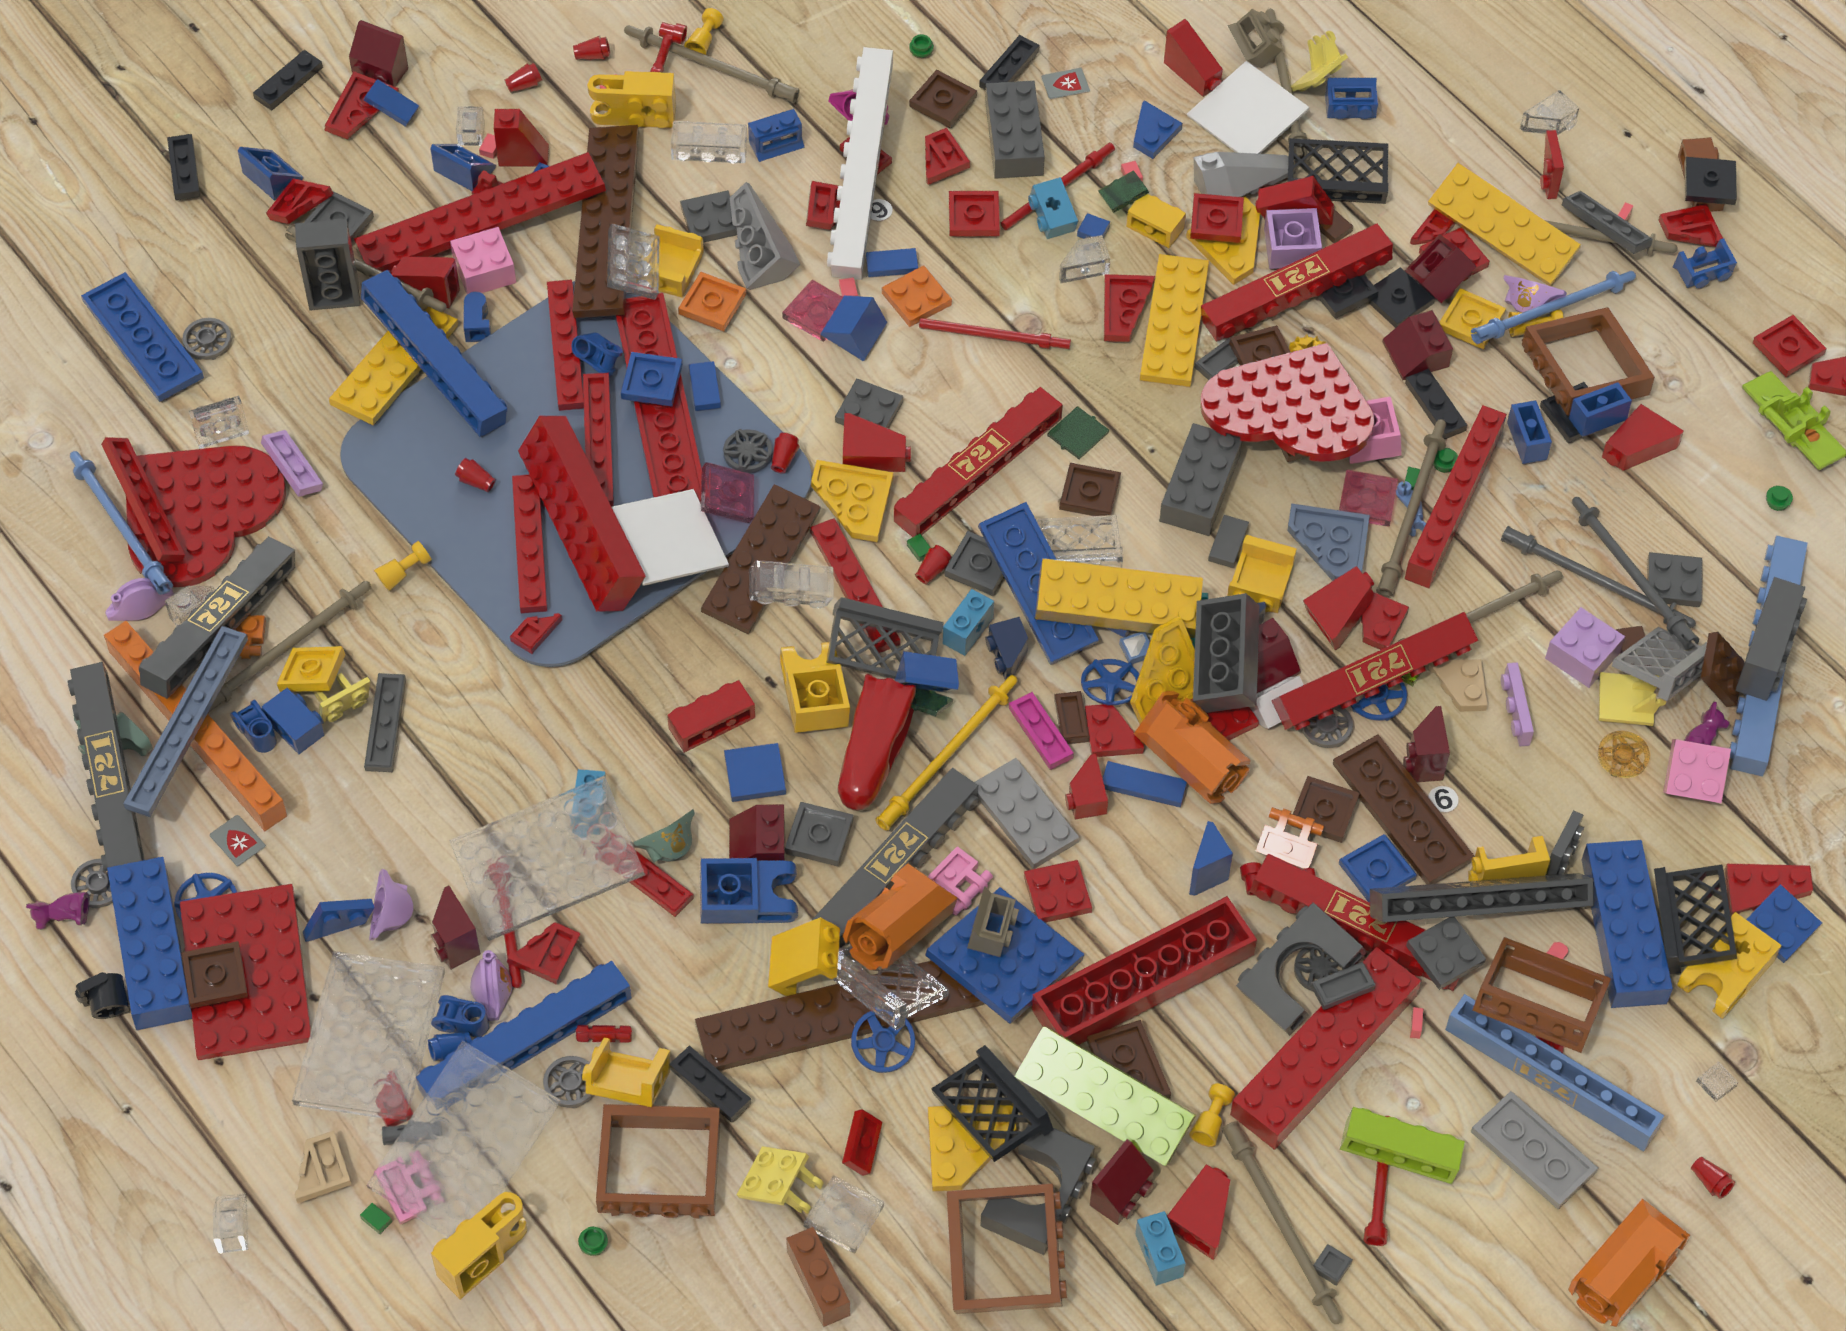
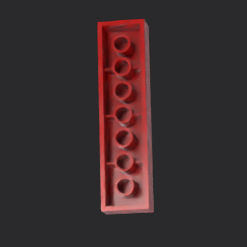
(581, 513)
(1146, 972)
(1323, 1053)

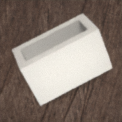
(1265, 710)

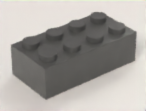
(1014, 129)
(327, 264)
(1200, 480)
(1772, 639)
(1226, 653)

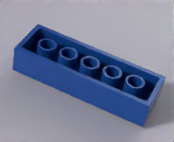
(1627, 924)
(149, 943)

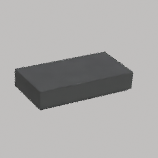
(1217, 360)
(1228, 541)
(1343, 985)

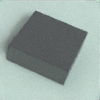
(1332, 1264)

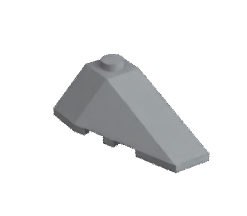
(1238, 172)
(762, 246)

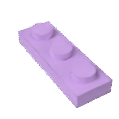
(291, 463)
(1517, 704)

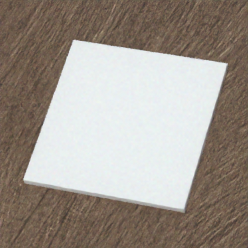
(1248, 110)
(670, 536)

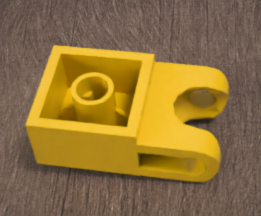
(634, 99)
(814, 691)
(1734, 977)
(479, 1245)

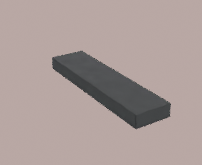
(1607, 222)
(385, 722)

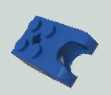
(751, 889)

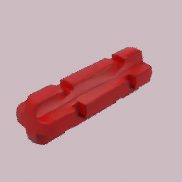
(598, 1032)

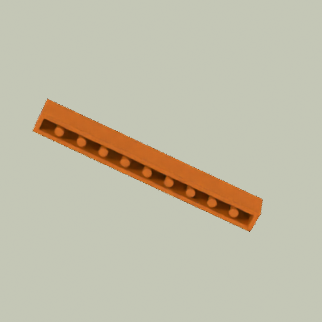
(210, 741)

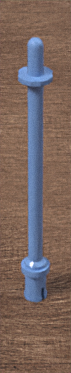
(1496, 327)
(152, 569)

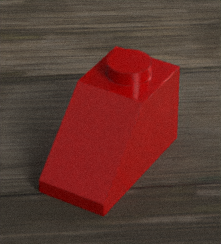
(1087, 791)

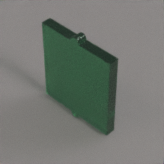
(1123, 191)
(1078, 432)
(930, 702)

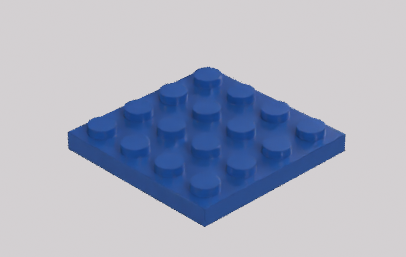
(1007, 982)

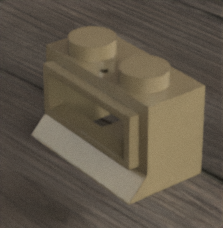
(1264, 52)
(989, 941)

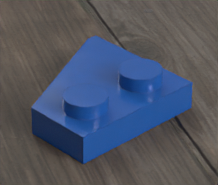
(1154, 130)
(336, 917)

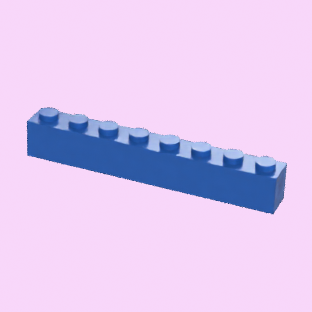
(434, 353)
(547, 1022)

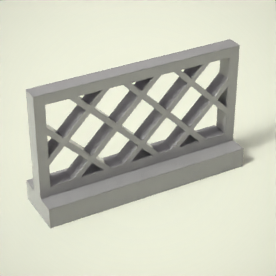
(1672, 679)

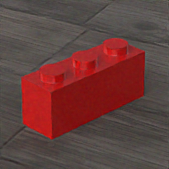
(711, 715)

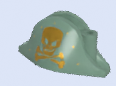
(670, 841)

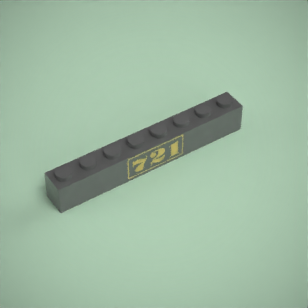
(226, 606)
(106, 765)
(907, 844)
(1481, 897)

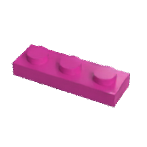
(1041, 730)

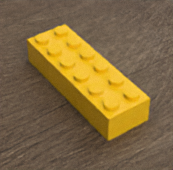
(1115, 596)

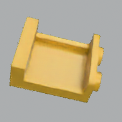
(678, 259)
(1263, 571)
(1531, 864)
(803, 954)
(626, 1076)

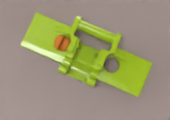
(1796, 419)

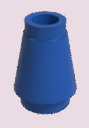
(444, 1044)

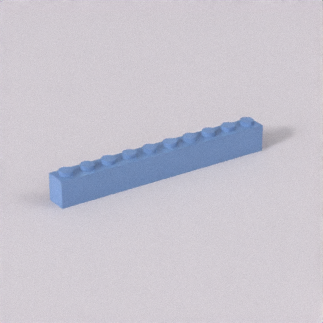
(1757, 716)

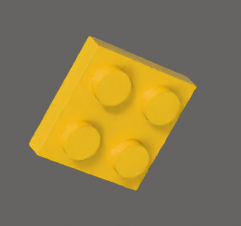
(1469, 312)
(311, 669)

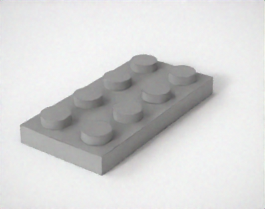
(1025, 813)
(1534, 1150)

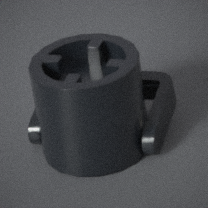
(104, 995)

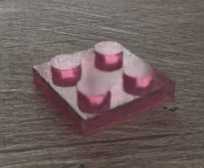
(812, 308)
(727, 492)
(1369, 495)

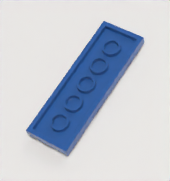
(142, 336)
(1019, 551)

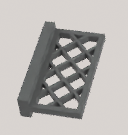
(883, 620)

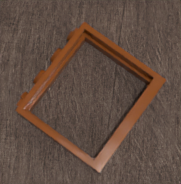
(1604, 322)
(1531, 1015)
(658, 1118)
(957, 1254)

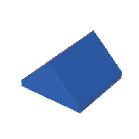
(459, 164)
(267, 170)
(855, 325)
(928, 672)
(1212, 861)

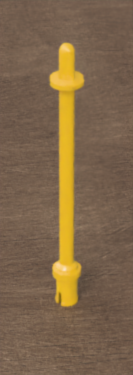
(900, 804)

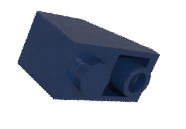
(1009, 645)

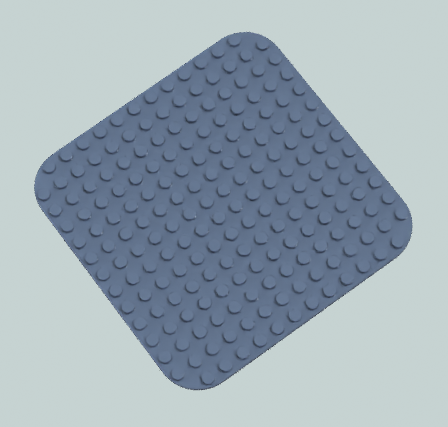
(415, 447)

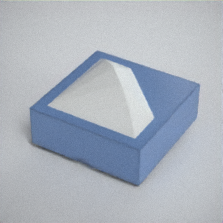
(1135, 647)

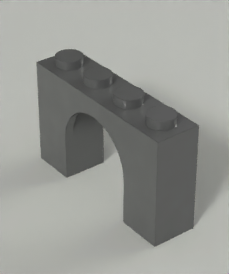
(1310, 930)
(1026, 1223)

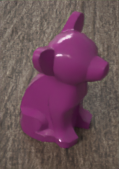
(1707, 731)
(69, 906)

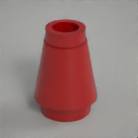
(593, 48)
(524, 78)
(784, 451)
(474, 475)
(933, 564)
(1714, 1178)

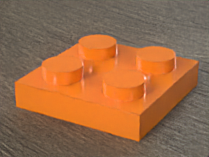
(916, 296)
(712, 301)

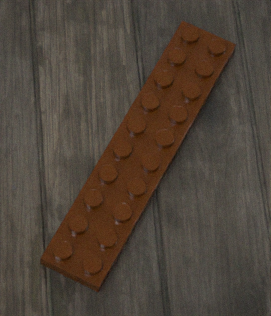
(615, 157)
(809, 1020)

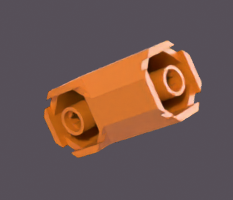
(1193, 747)
(898, 918)
(1628, 1264)

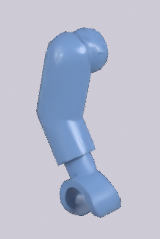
(1404, 494)

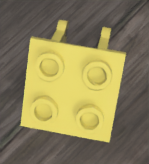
(1322, 62)
(352, 696)
(1627, 699)
(773, 1176)

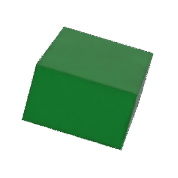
(1411, 476)
(918, 546)
(375, 1218)

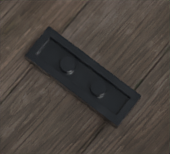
(1011, 62)
(287, 80)
(183, 167)
(1435, 402)
(710, 1083)

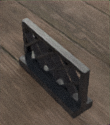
(1341, 189)
(1670, 917)
(1007, 1086)

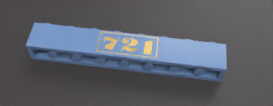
(1556, 1074)

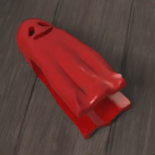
(875, 740)

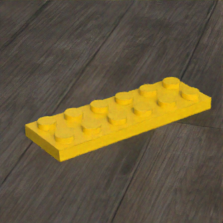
(1504, 224)
(1174, 320)
(383, 375)

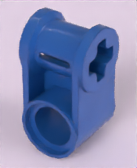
(596, 352)
(253, 723)
(455, 1016)

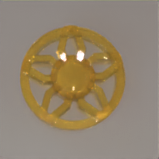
(1623, 754)

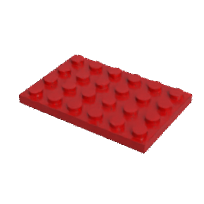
(272, 961)

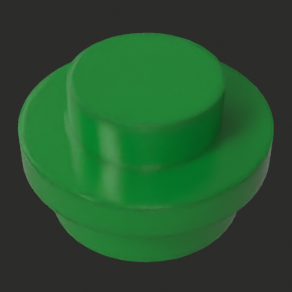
(921, 46)
(1445, 460)
(1779, 498)
(593, 1241)

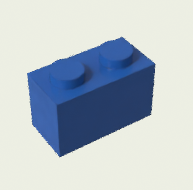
(1600, 409)
(1529, 432)
(294, 720)

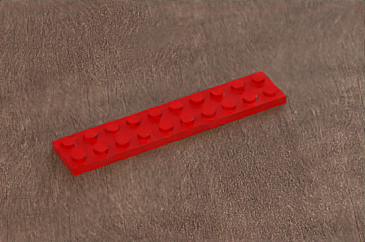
(488, 209)
(663, 429)

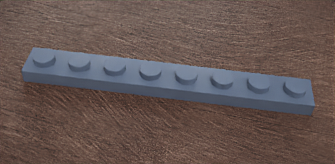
(185, 721)

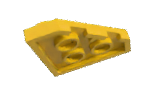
(1232, 258)
(854, 496)
(1165, 667)
(953, 1151)

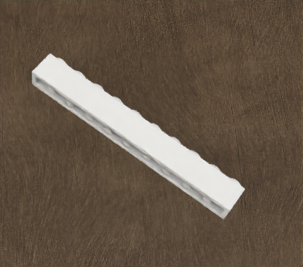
(861, 164)

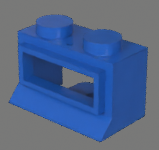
(1350, 106)
(772, 130)
(1701, 258)

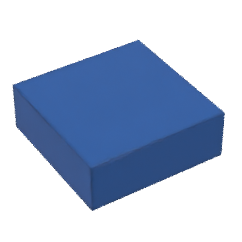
(1093, 226)

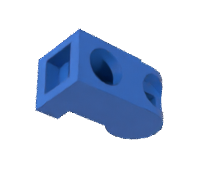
(474, 314)

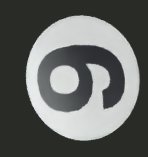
(881, 210)
(1444, 798)

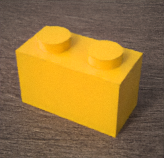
(1156, 220)

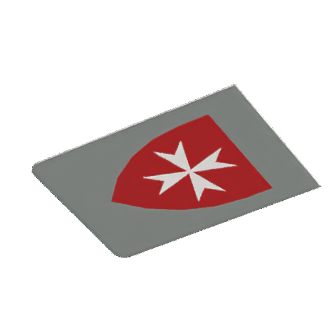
(1065, 83)
(237, 840)

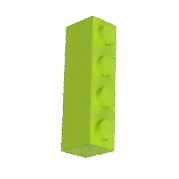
(1402, 1145)

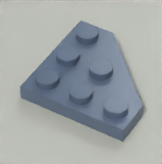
(1330, 537)

